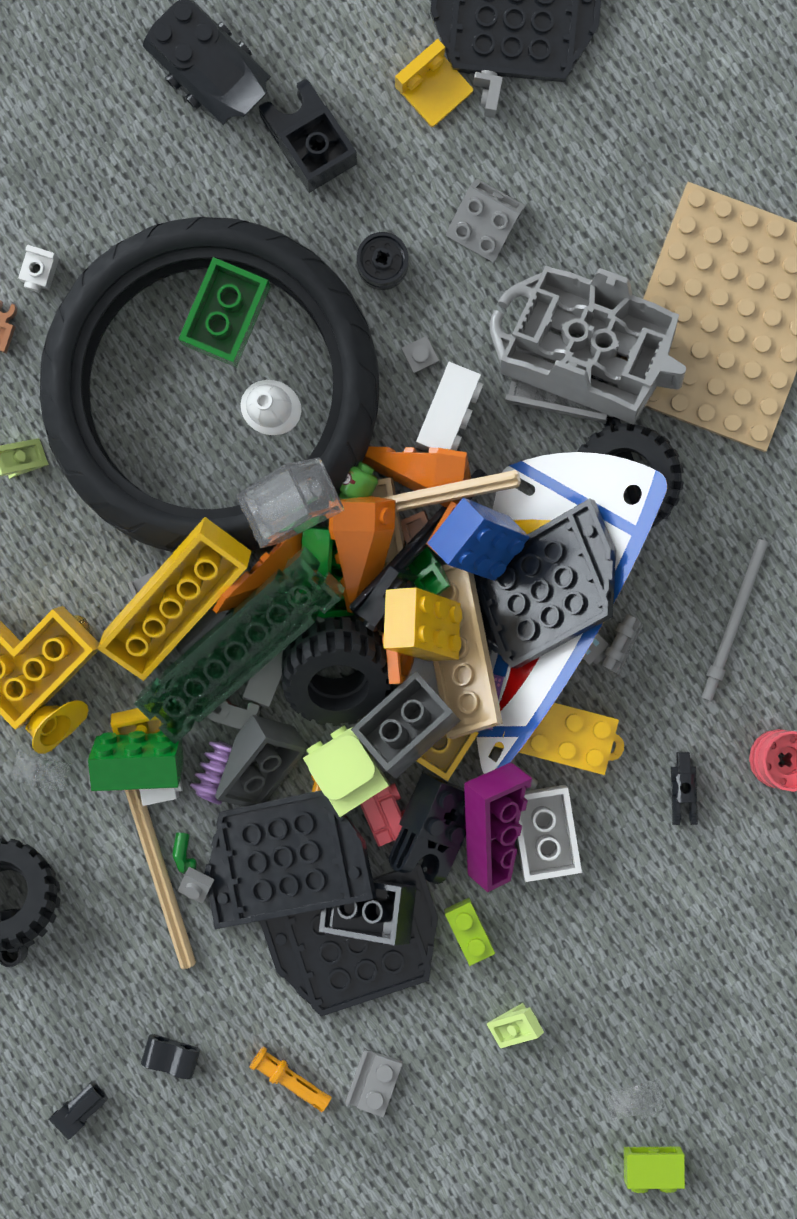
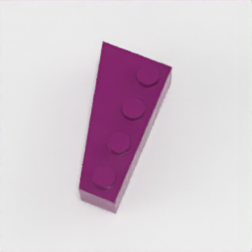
(493, 824)

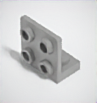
(484, 219)

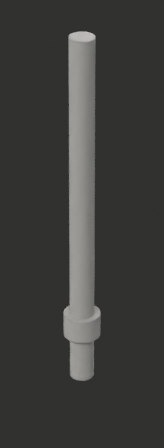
(717, 672)

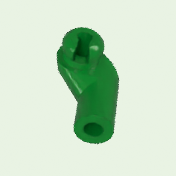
(180, 853)

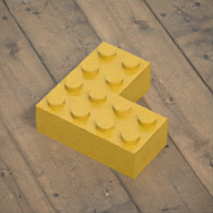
(40, 663)

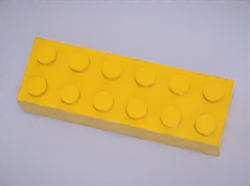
(174, 599)

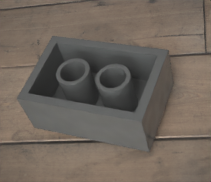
(405, 725)

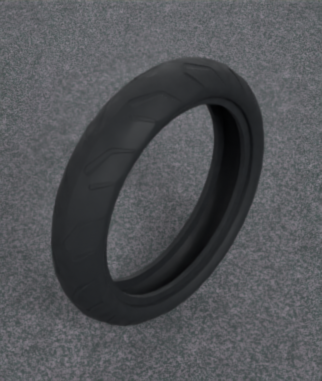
(140, 263)

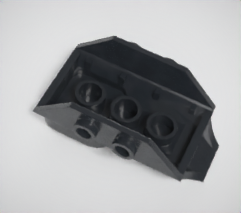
(206, 62)

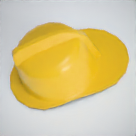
(55, 723)

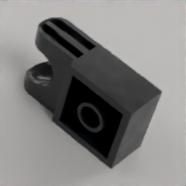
(309, 129)
(431, 829)

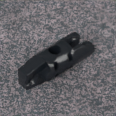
(684, 774)

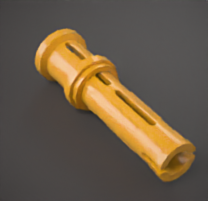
(280, 1073)

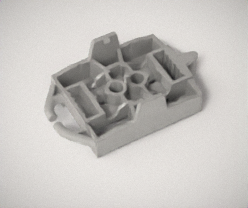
(601, 313)

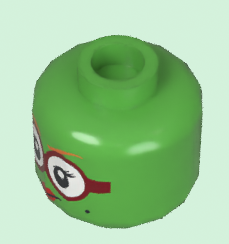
(359, 482)

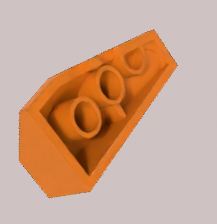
(420, 469)
(362, 541)
(260, 572)

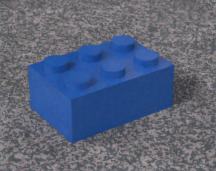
(478, 539)

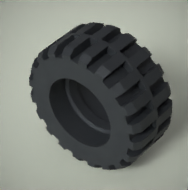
(650, 446)
(335, 698)
(40, 899)

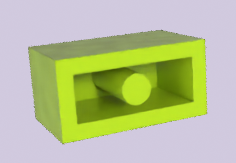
(469, 931)
(654, 1169)

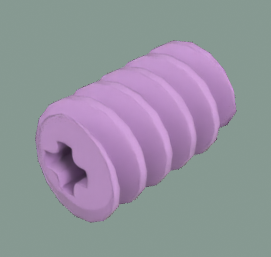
(213, 771)

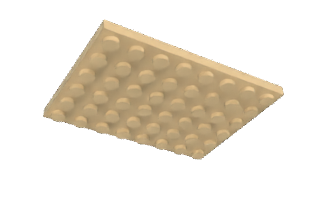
(736, 301)

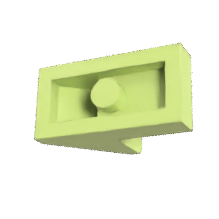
(21, 457)
(515, 1026)

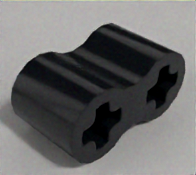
(170, 1056)

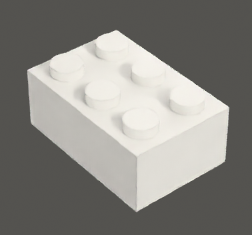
(450, 409)
(548, 835)

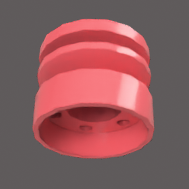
(765, 759)

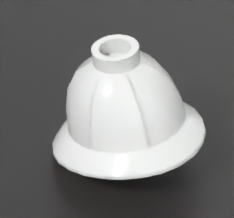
(271, 407)

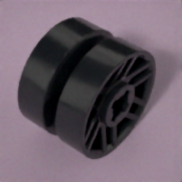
(389, 248)

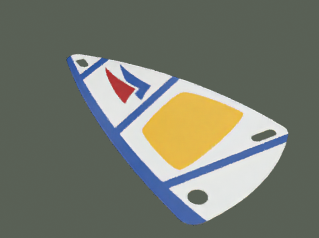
(560, 485)

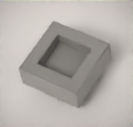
(420, 354)
(195, 885)

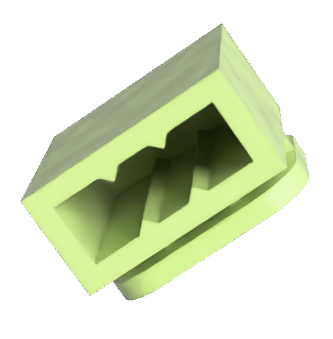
(345, 770)

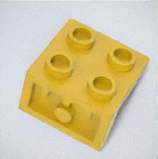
(432, 84)

